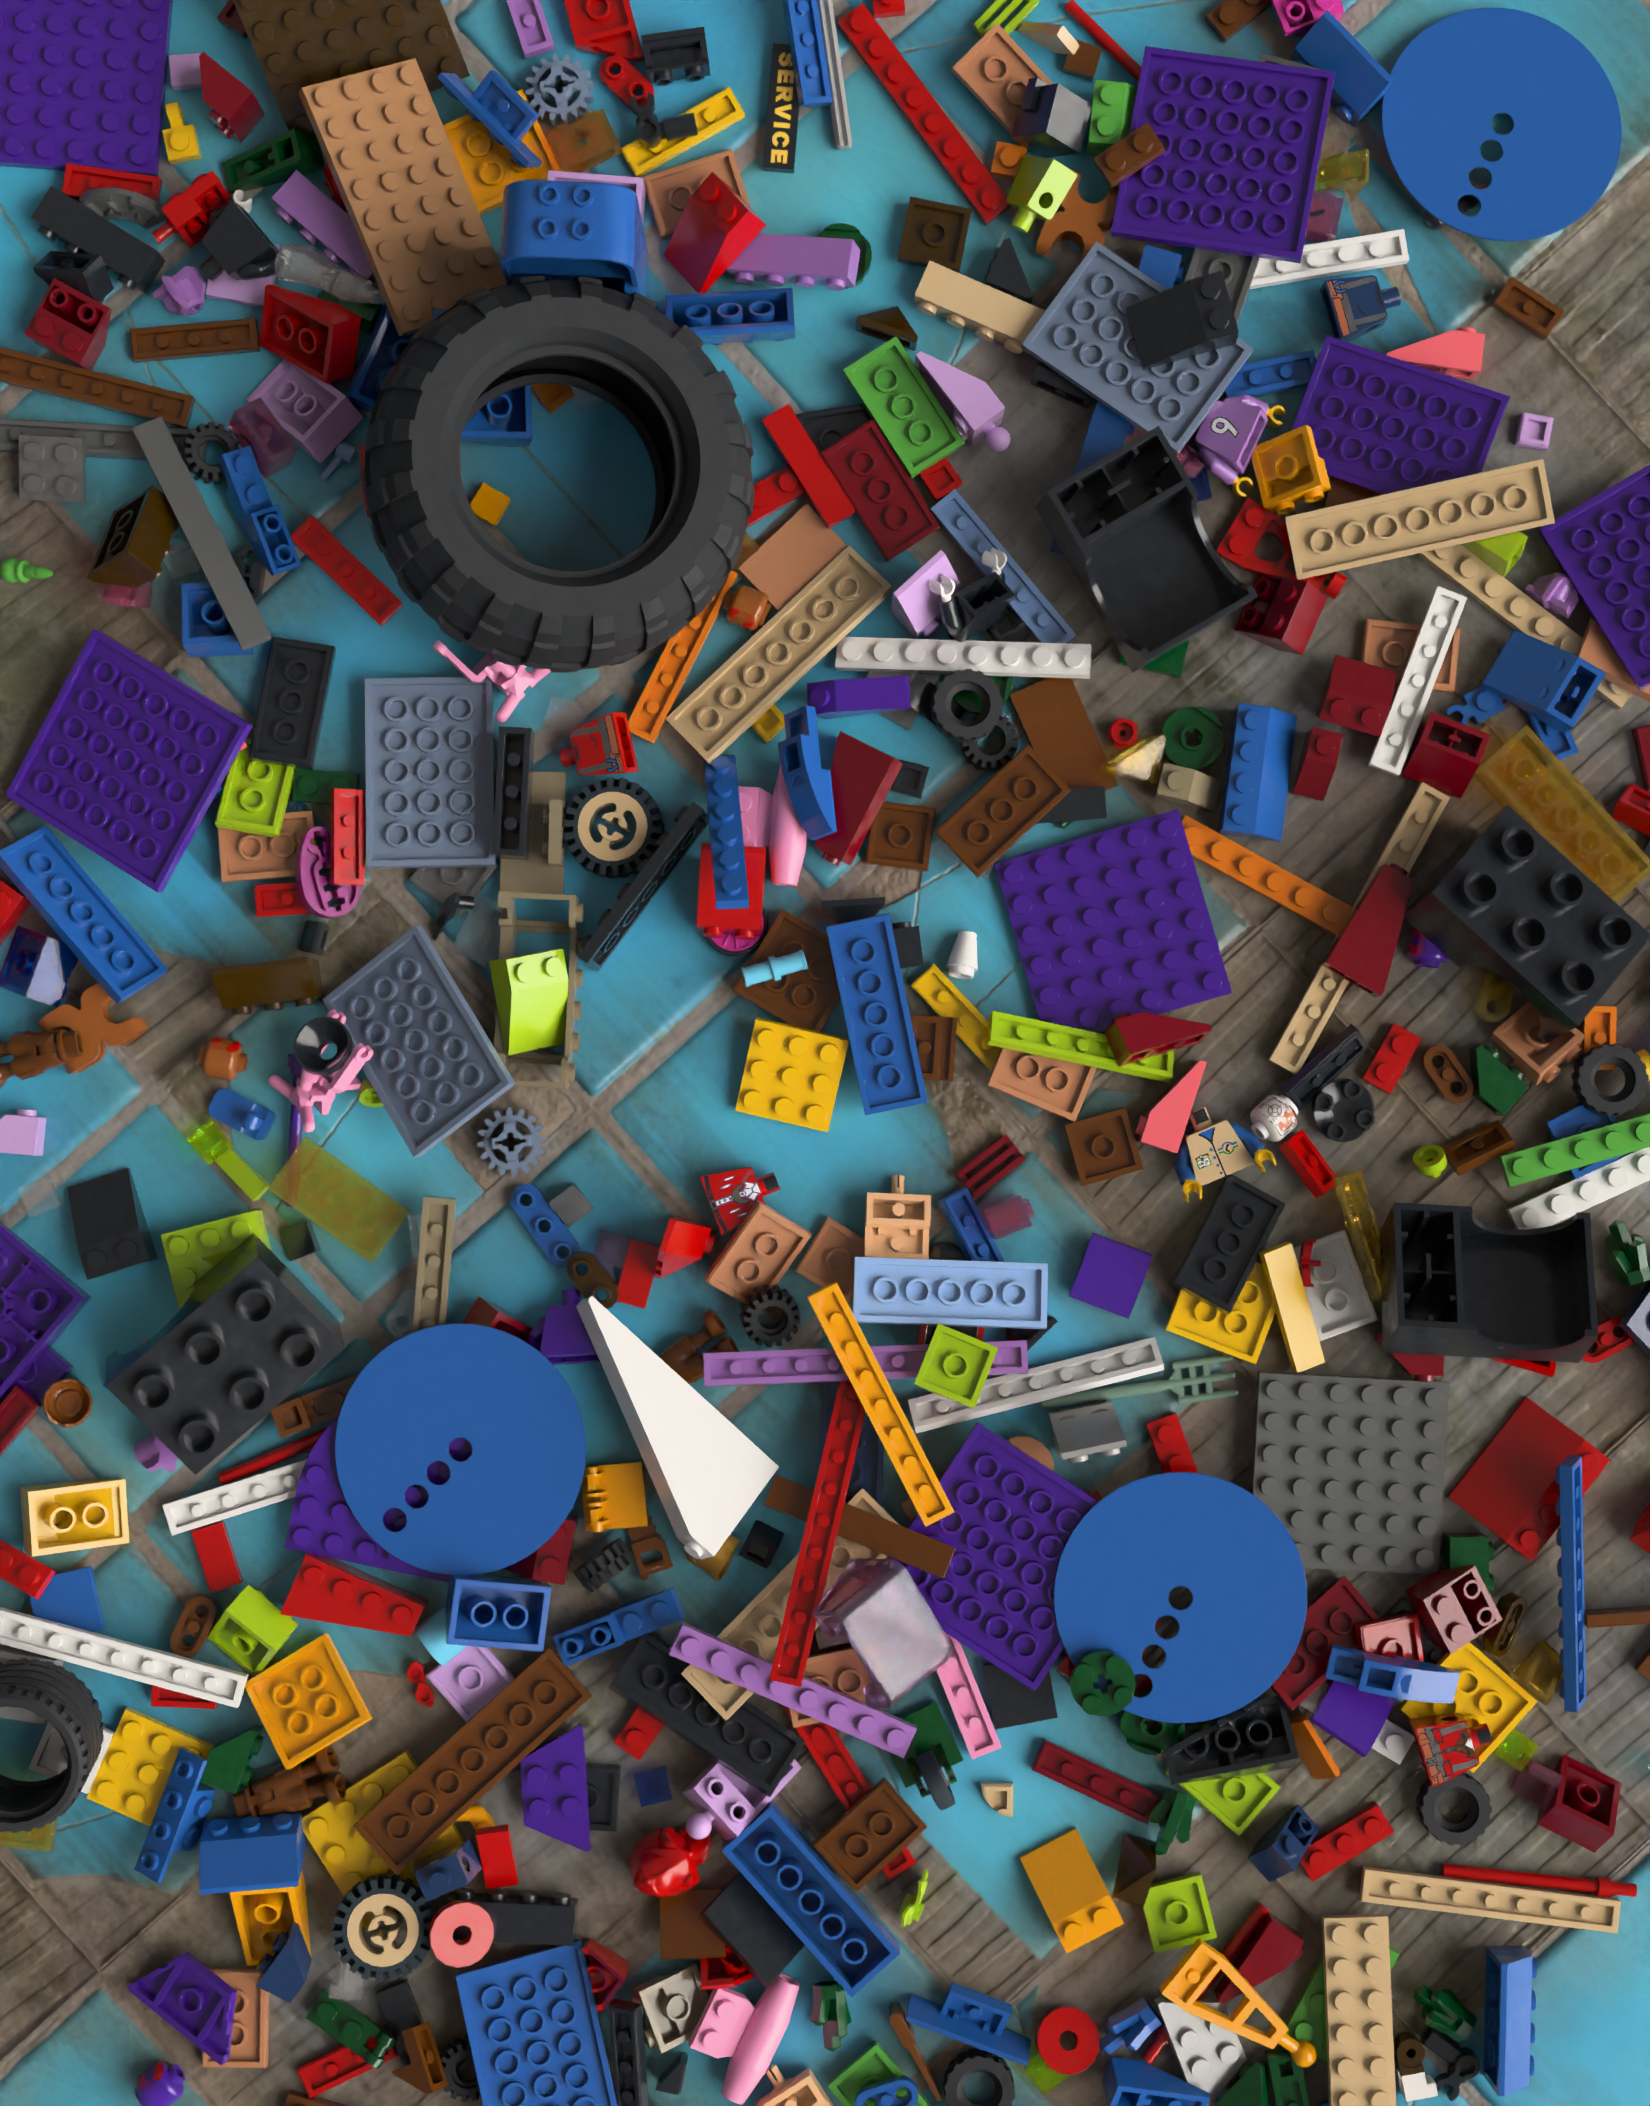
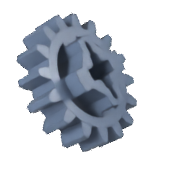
(546, 91)
(512, 1157)

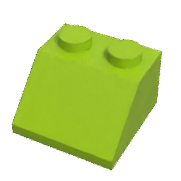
(252, 1630)

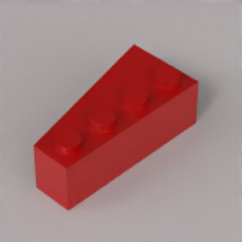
(349, 1597)

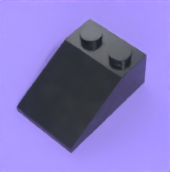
(1183, 321)
(110, 1224)

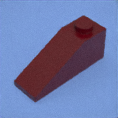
(1150, 1035)
(1263, 1956)

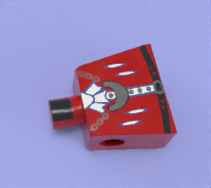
(735, 1194)

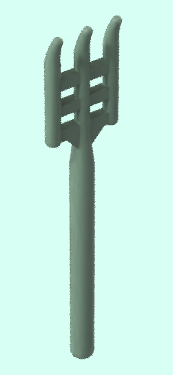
(1174, 1383)

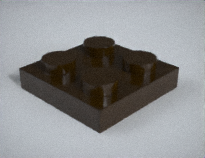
(934, 234)

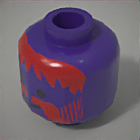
(1423, 951)
(160, 2084)

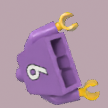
(1231, 434)

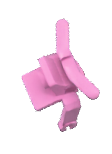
(507, 678)
(321, 1089)

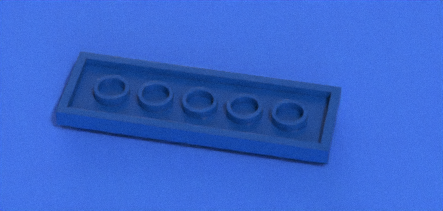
(81, 914)
(877, 1014)

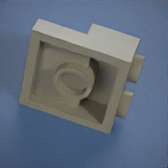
(671, 2007)

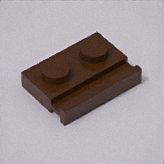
(935, 1045)

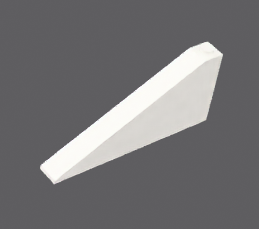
(692, 1452)

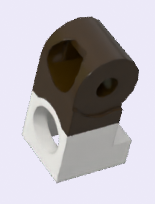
(1410, 2071)

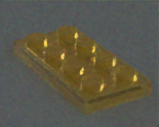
(339, 1199)

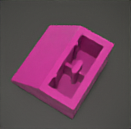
(1300, 15)

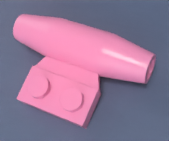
(774, 824)
(745, 2032)

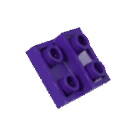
(1110, 1275)
(1352, 1715)

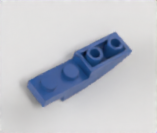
(257, 516)
(805, 780)
(619, 1625)
(1392, 1677)

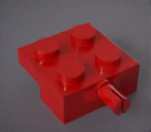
(190, 210)

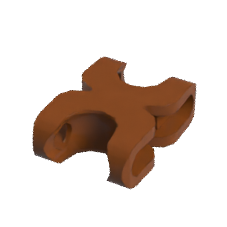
(1078, 221)
(94, 1026)

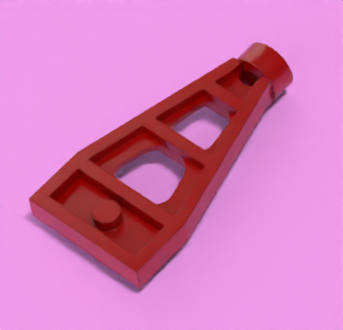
(1246, 532)

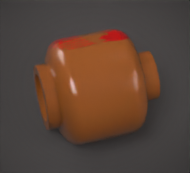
(747, 607)
(222, 1058)

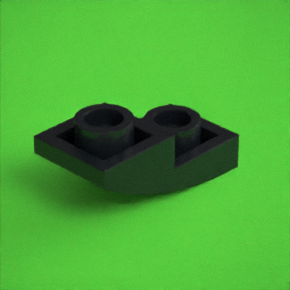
(920, 697)

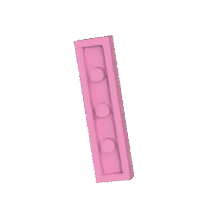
(967, 1703)

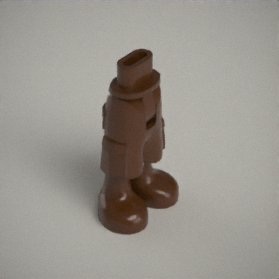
(38, 1052)
(683, 1352)
(288, 1788)

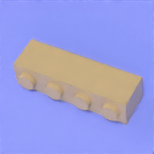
(976, 307)

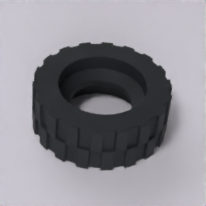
(990, 701)
(1635, 1079)
(1462, 1831)
(978, 2061)

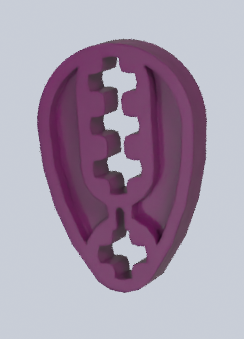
(310, 883)

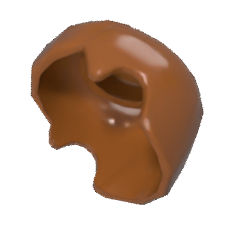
(67, 1402)

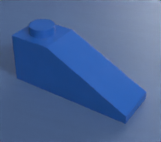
(1140, 2084)

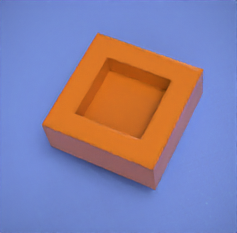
(1007, 160)

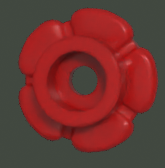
(1130, 729)

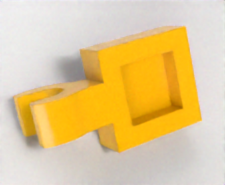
(180, 139)

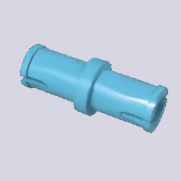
(774, 968)

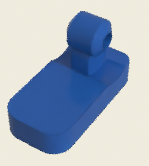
(242, 1114)

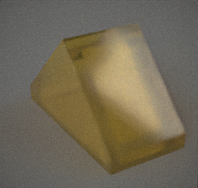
(1138, 762)
(1539, 1672)

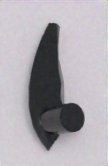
(448, 910)

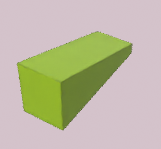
(243, 1174)

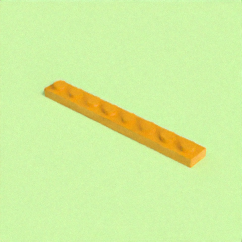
(880, 1403)

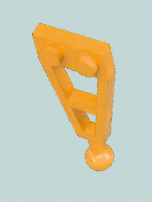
(1193, 1976)

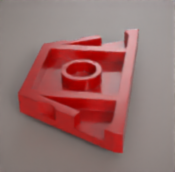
(604, 28)

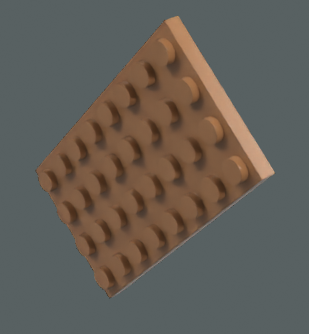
(403, 190)

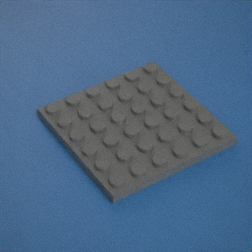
(1353, 1468)

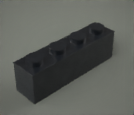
(90, 233)
(513, 793)
(524, 1916)

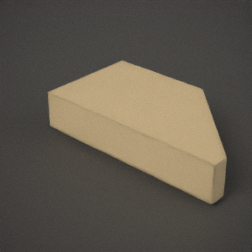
(1050, 36)

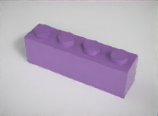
(322, 223)
(799, 261)

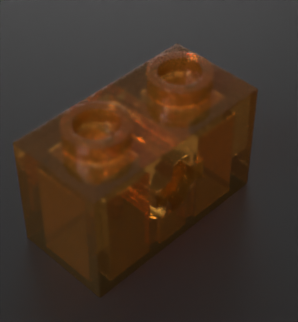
(595, 131)

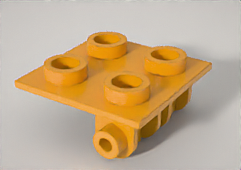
(614, 1496)

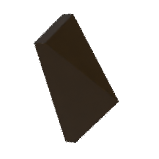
(886, 325)
(1134, 1870)

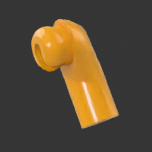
(477, 1817)

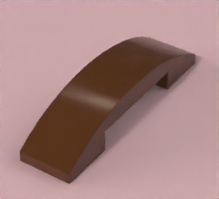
(311, 1408)

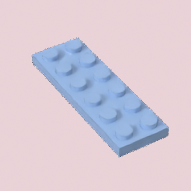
(950, 1292)

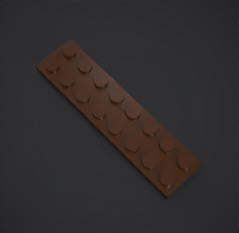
(472, 1760)

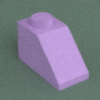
(22, 1133)

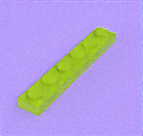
(1070, 1045)

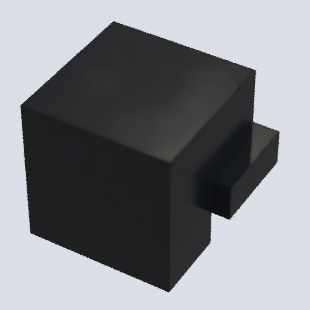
(1052, 120)

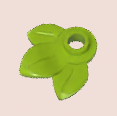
(912, 1906)

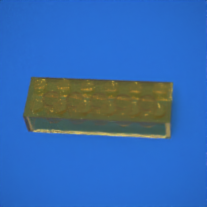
(1562, 811)

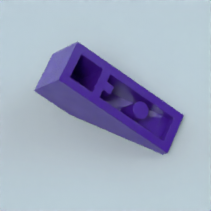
(858, 696)

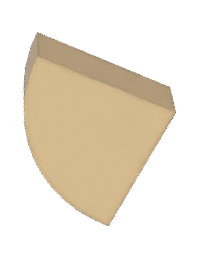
(999, 1796)

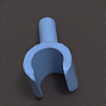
(343, 452)

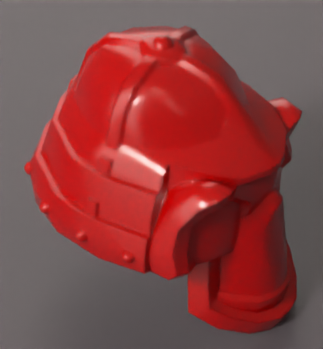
(667, 1861)

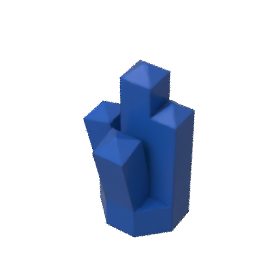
(1130, 2026)

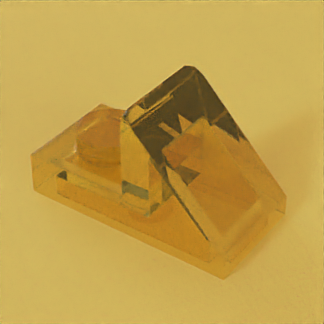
(1343, 172)

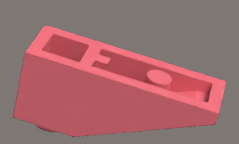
(1450, 353)
(1168, 1117)

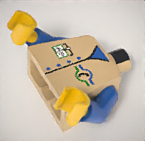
(1216, 1152)

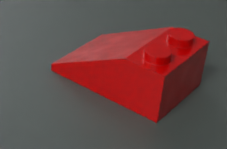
(711, 233)
(310, 333)

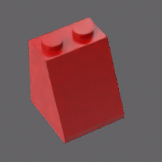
(742, 922)

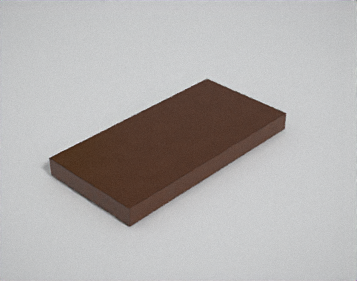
(1062, 732)
(1002, 811)

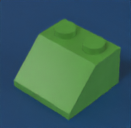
(1109, 115)

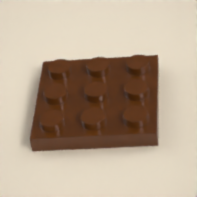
(802, 996)

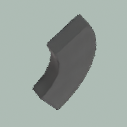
(123, 204)

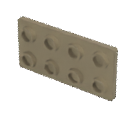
(546, 859)

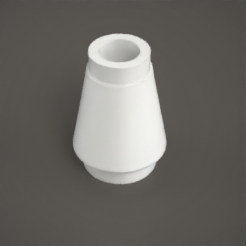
(963, 958)

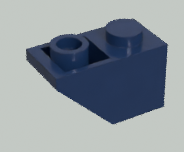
(1284, 1844)
(287, 1966)

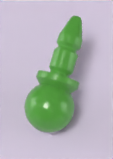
(16, 571)

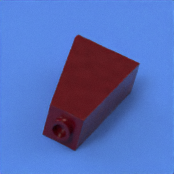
(859, 786)
(1371, 932)

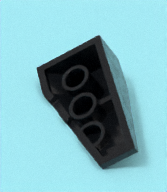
(1239, 1744)

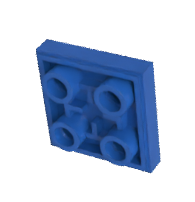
(71, 1600)

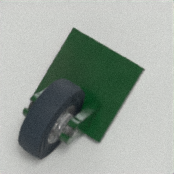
(930, 1756)

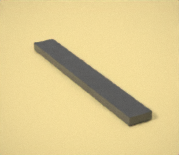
(100, 439)
(202, 533)

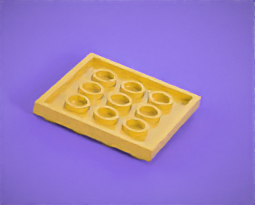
(344, 1849)

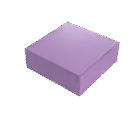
(185, 71)
(1533, 431)

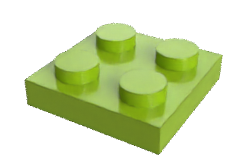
(956, 1366)
(1178, 1913)

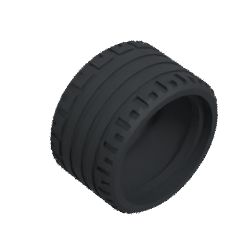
(75, 1715)

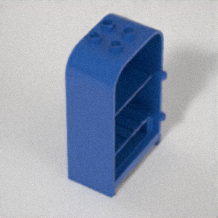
(573, 232)

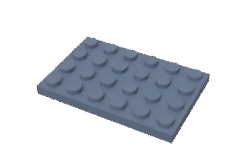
(1093, 347)
(429, 772)
(426, 1043)

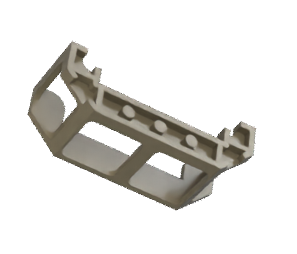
(509, 928)

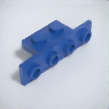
(499, 110)
(178, 1815)
(972, 2020)

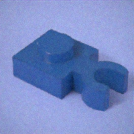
(1478, 705)

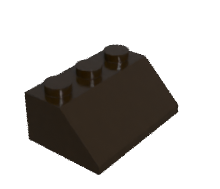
(135, 541)
(268, 985)

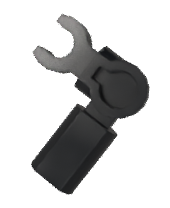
(672, 128)
(1462, 2060)

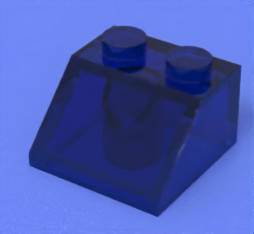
(37, 967)

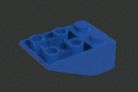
(1543, 680)

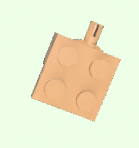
(897, 1223)
(795, 2091)

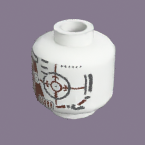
(1274, 1118)

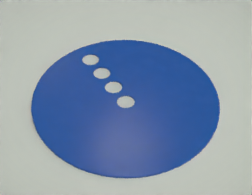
(1512, 65)
(522, 1438)
(1196, 1536)

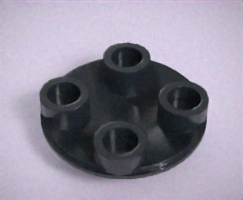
(1343, 1110)

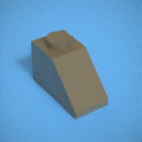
(1187, 787)

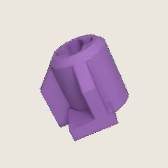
(183, 291)
(1554, 593)
(154, 1454)

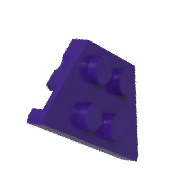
(558, 1789)
(191, 2002)

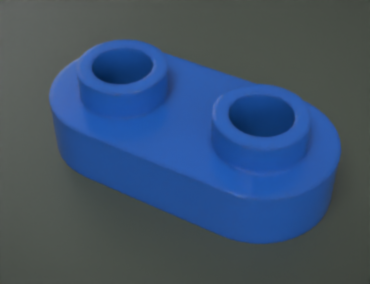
(886, 2095)

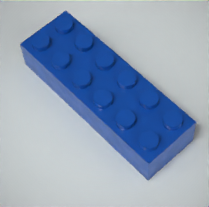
(812, 1899)

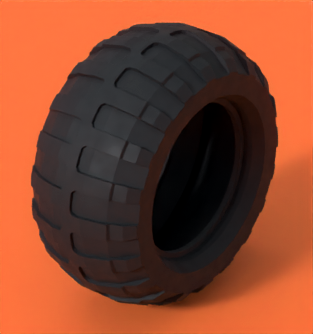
(639, 365)

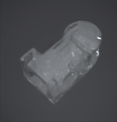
(349, 1985)

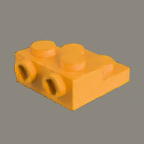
(1290, 470)

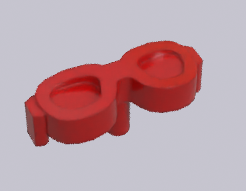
(1305, 1262)
(423, 1693)

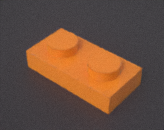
(1599, 1030)

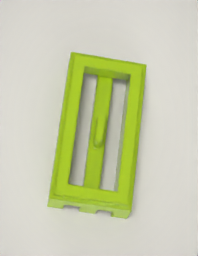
(995, 7)

